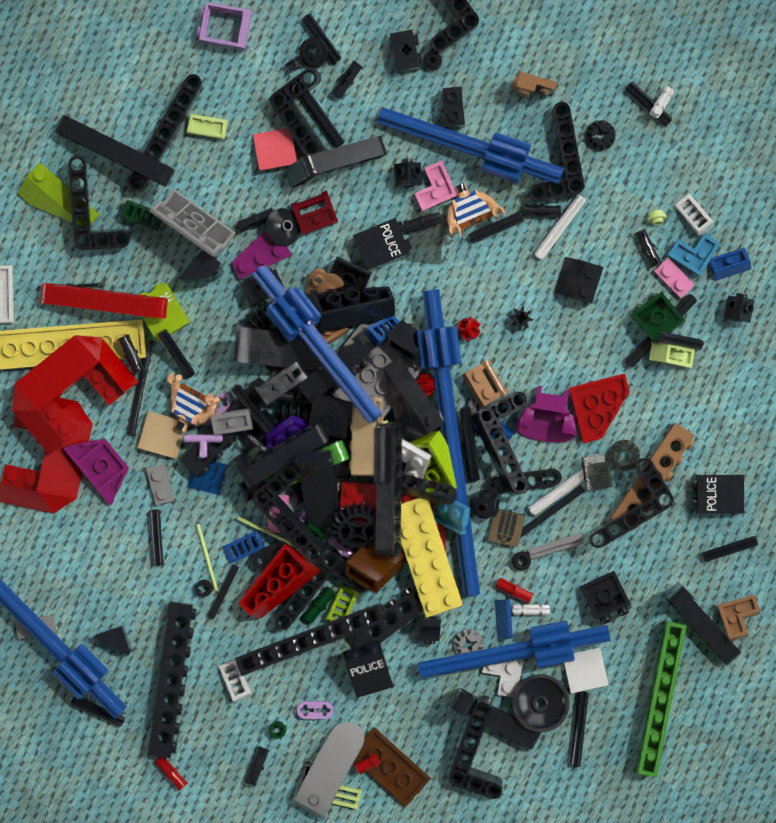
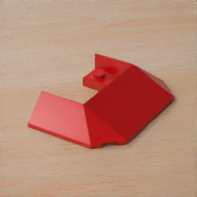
(55, 375)
(59, 477)

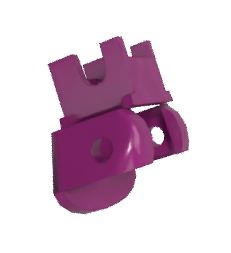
(547, 419)

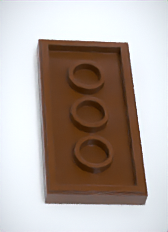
(397, 771)

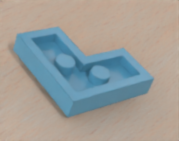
(696, 258)

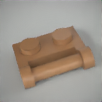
(481, 387)

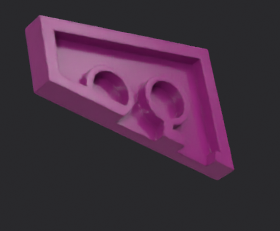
(259, 253)

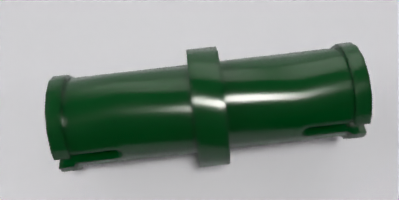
(319, 604)

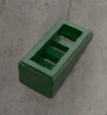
(126, 210)

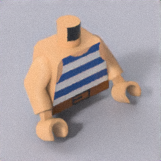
(470, 209)
(190, 404)

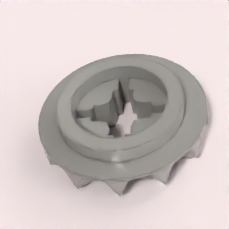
(472, 635)

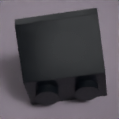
(202, 268)
(578, 280)

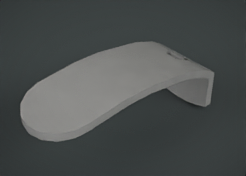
(330, 769)

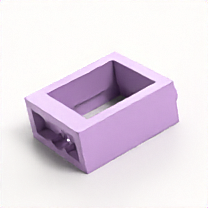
(244, 29)

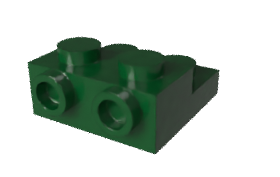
(657, 316)

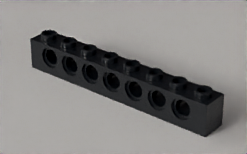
(311, 639)
(156, 745)

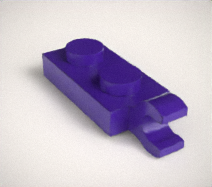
(283, 431)

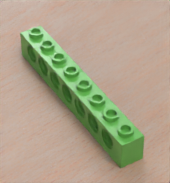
(661, 698)

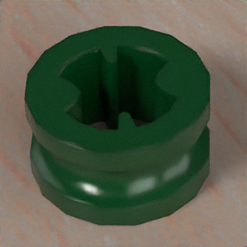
(274, 734)

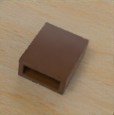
(372, 570)

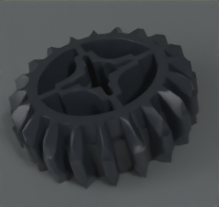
(355, 532)

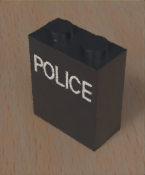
(382, 244)
(718, 493)
(367, 669)

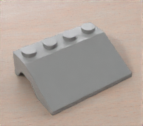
(194, 223)

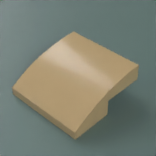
(160, 435)

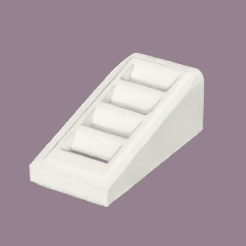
(705, 227)
(235, 698)

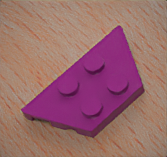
(100, 465)

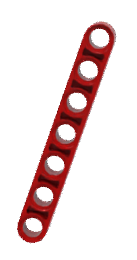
(104, 300)

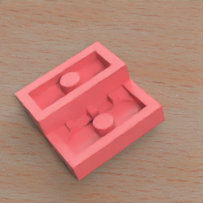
(274, 149)

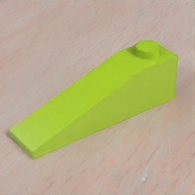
(51, 195)

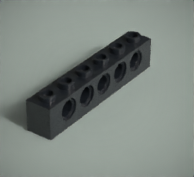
(191, 458)
(402, 618)

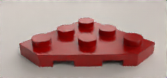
(598, 404)

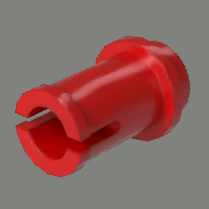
(368, 763)

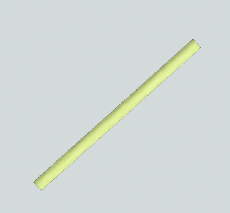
(264, 530)
(207, 557)

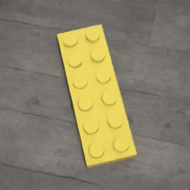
(427, 558)

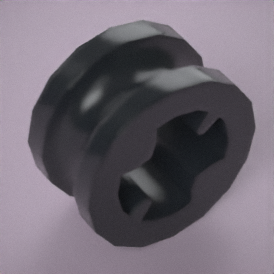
(294, 64)
(198, 591)

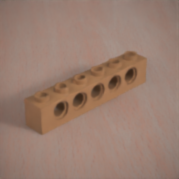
(685, 440)

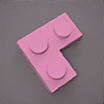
(441, 188)

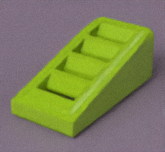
(347, 590)

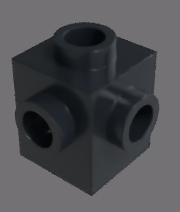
(408, 173)
(739, 308)
(485, 504)

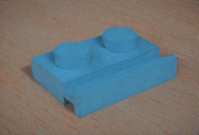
(453, 516)

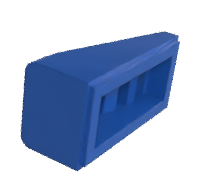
(372, 335)
(258, 539)

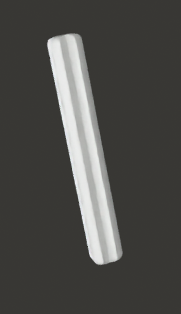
(559, 227)
(556, 493)

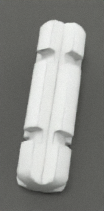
(661, 102)
(517, 609)

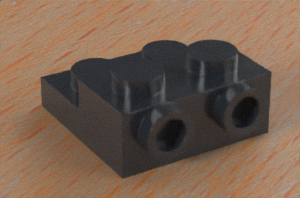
(606, 598)

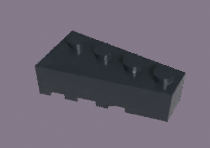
(352, 306)
(354, 357)

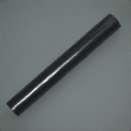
(223, 591)

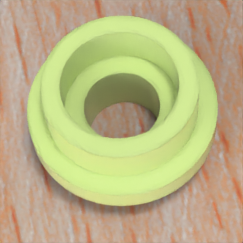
(656, 217)

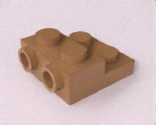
(526, 84)

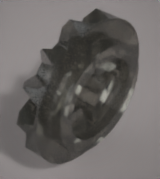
(633, 454)

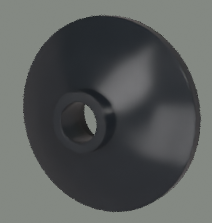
(275, 227)

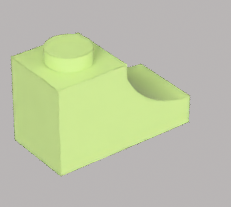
(672, 354)

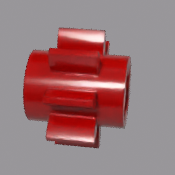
(468, 328)
(427, 384)

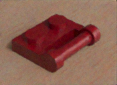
(315, 219)

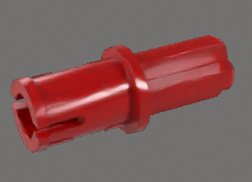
(514, 590)
(171, 773)

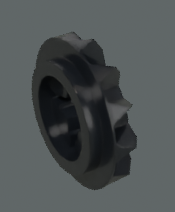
(306, 55)
(596, 143)

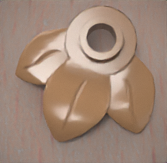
(327, 281)

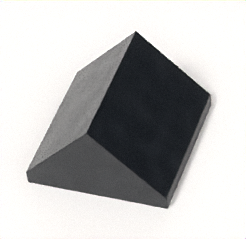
(351, 275)

